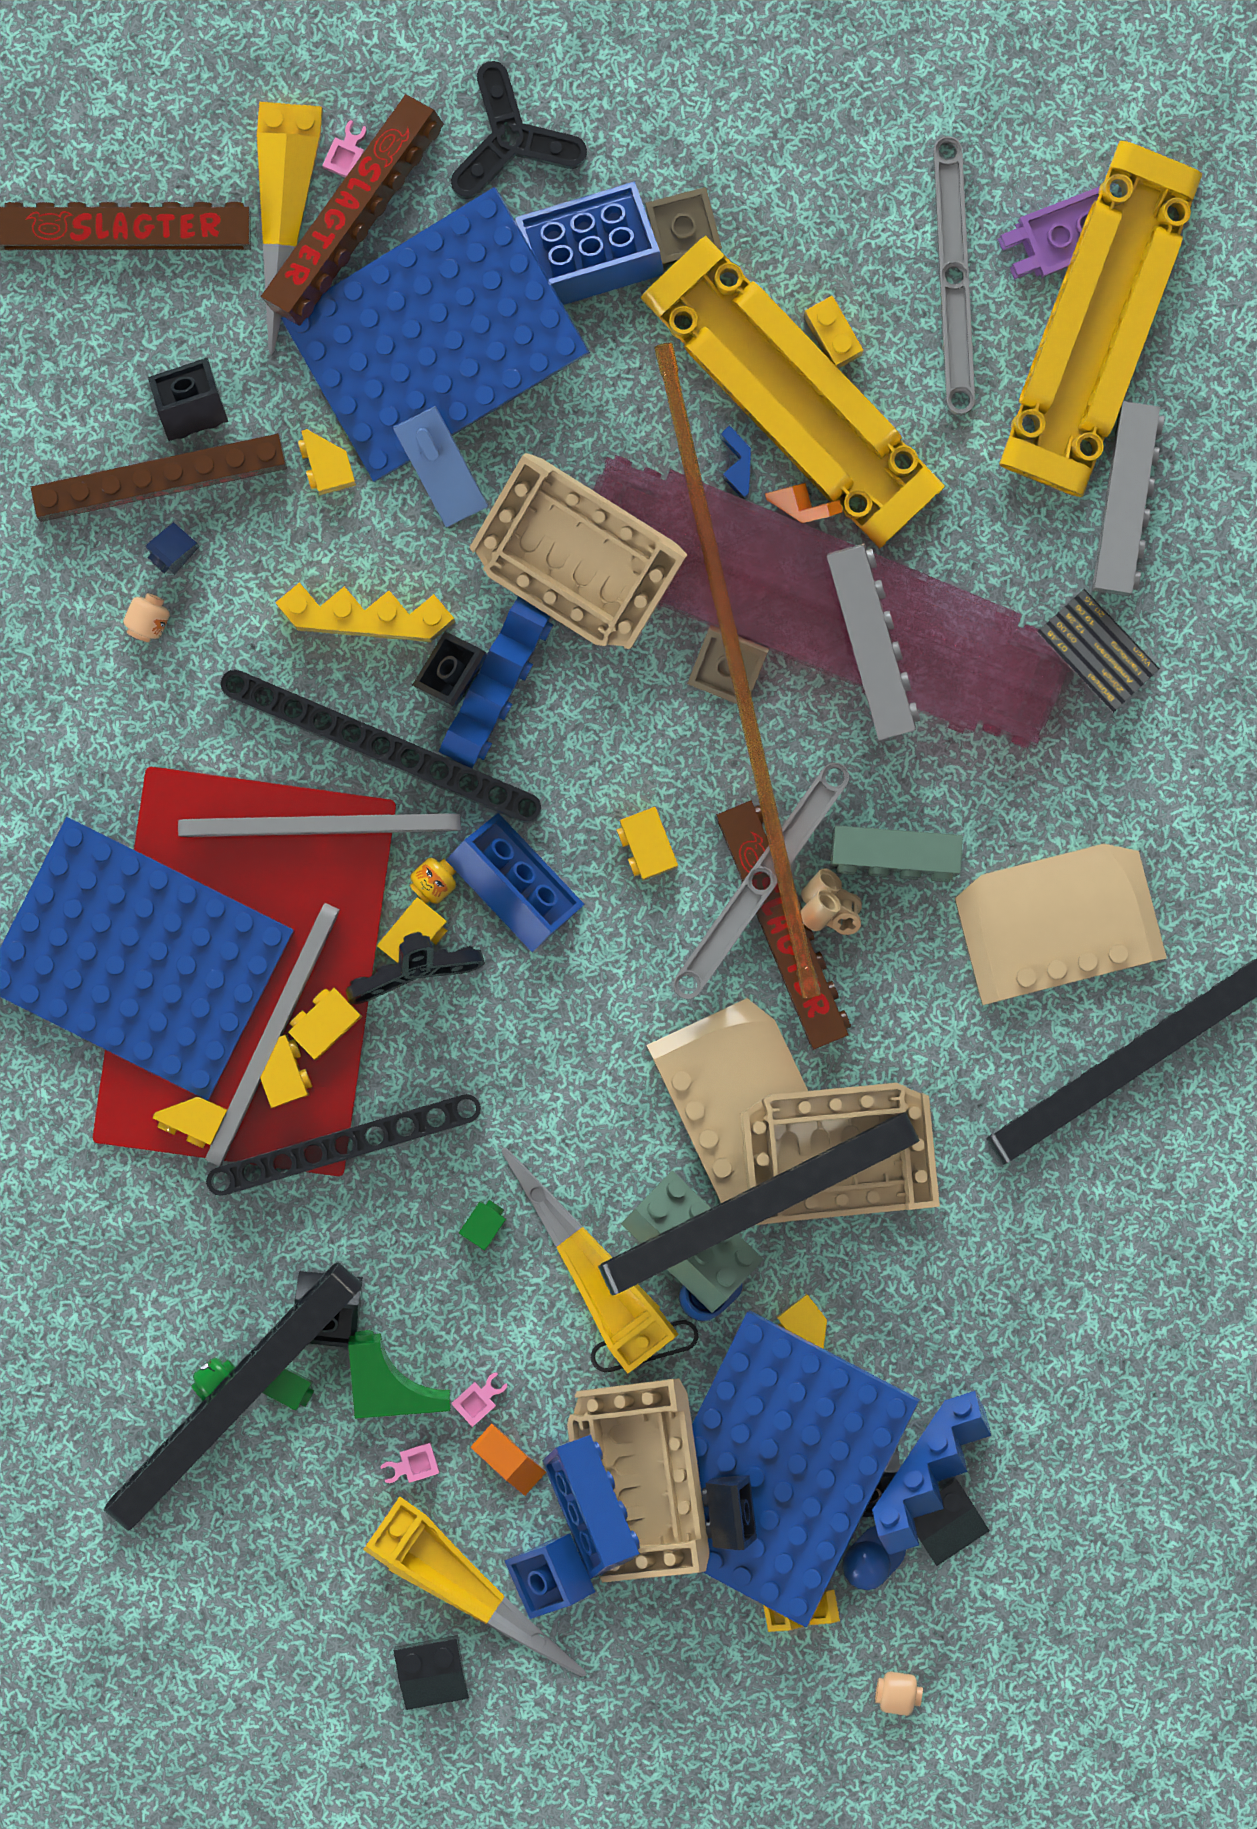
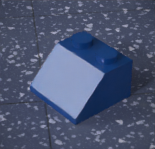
(550, 1576)

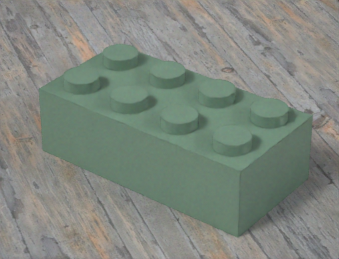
(896, 851)
(709, 1274)

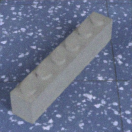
(1126, 499)
(872, 642)

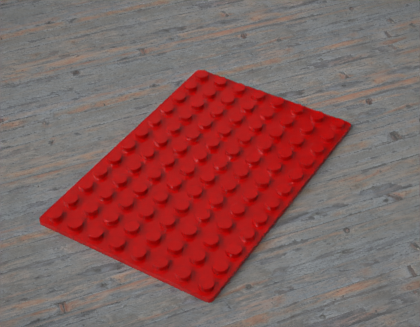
(289, 883)

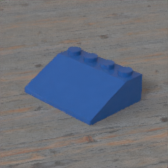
(594, 243)

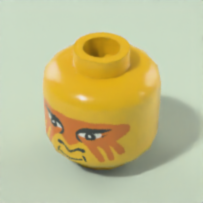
(433, 880)

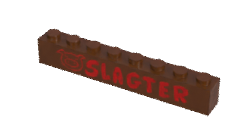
(352, 210)
(125, 227)
(158, 477)
(747, 843)

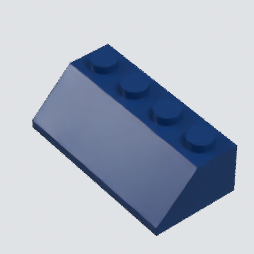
(514, 882)
(591, 1506)

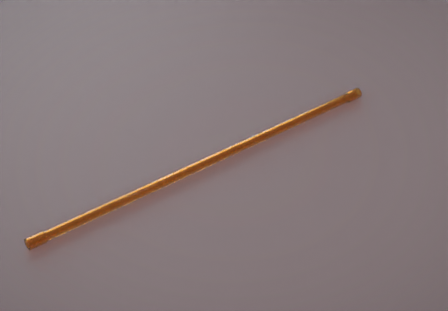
(669, 371)

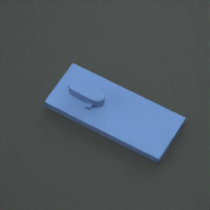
(440, 466)

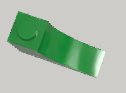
(383, 1389)

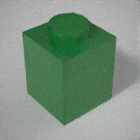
(483, 1224)
(290, 1389)

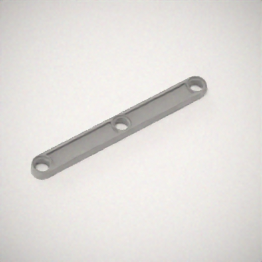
(954, 254)
(319, 825)
(749, 899)
(274, 1029)

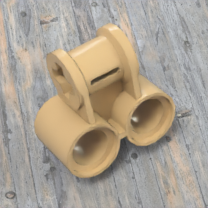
(829, 904)

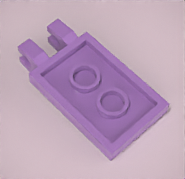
(1049, 235)

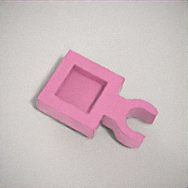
(344, 154)
(476, 1401)
(416, 1464)

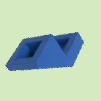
(739, 473)

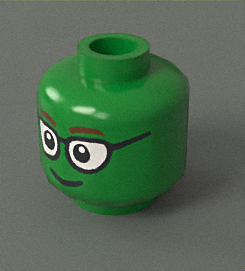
(210, 1376)

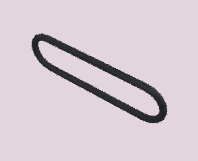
(654, 1357)

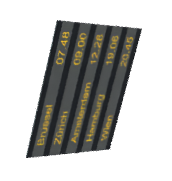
(1098, 650)

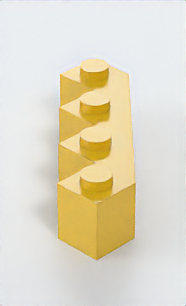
(381, 620)

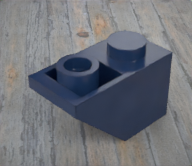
(171, 549)

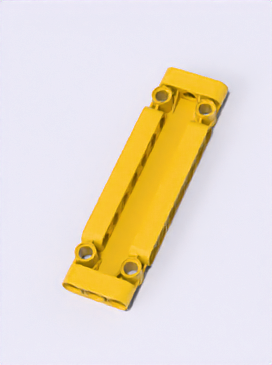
(1101, 318)
(792, 391)

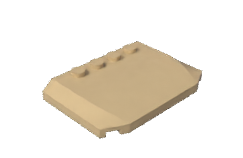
(576, 554)
(1058, 921)
(719, 1072)
(800, 1125)
(655, 1472)

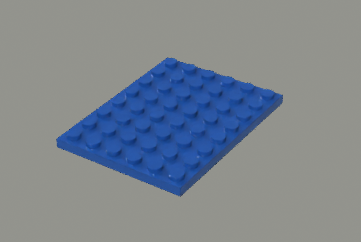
(440, 323)
(138, 958)
(814, 1450)

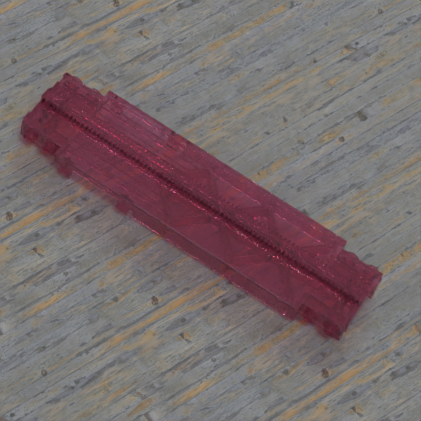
(958, 649)

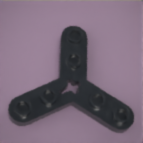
(494, 154)
(416, 961)

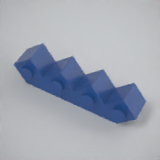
(495, 683)
(933, 1458)

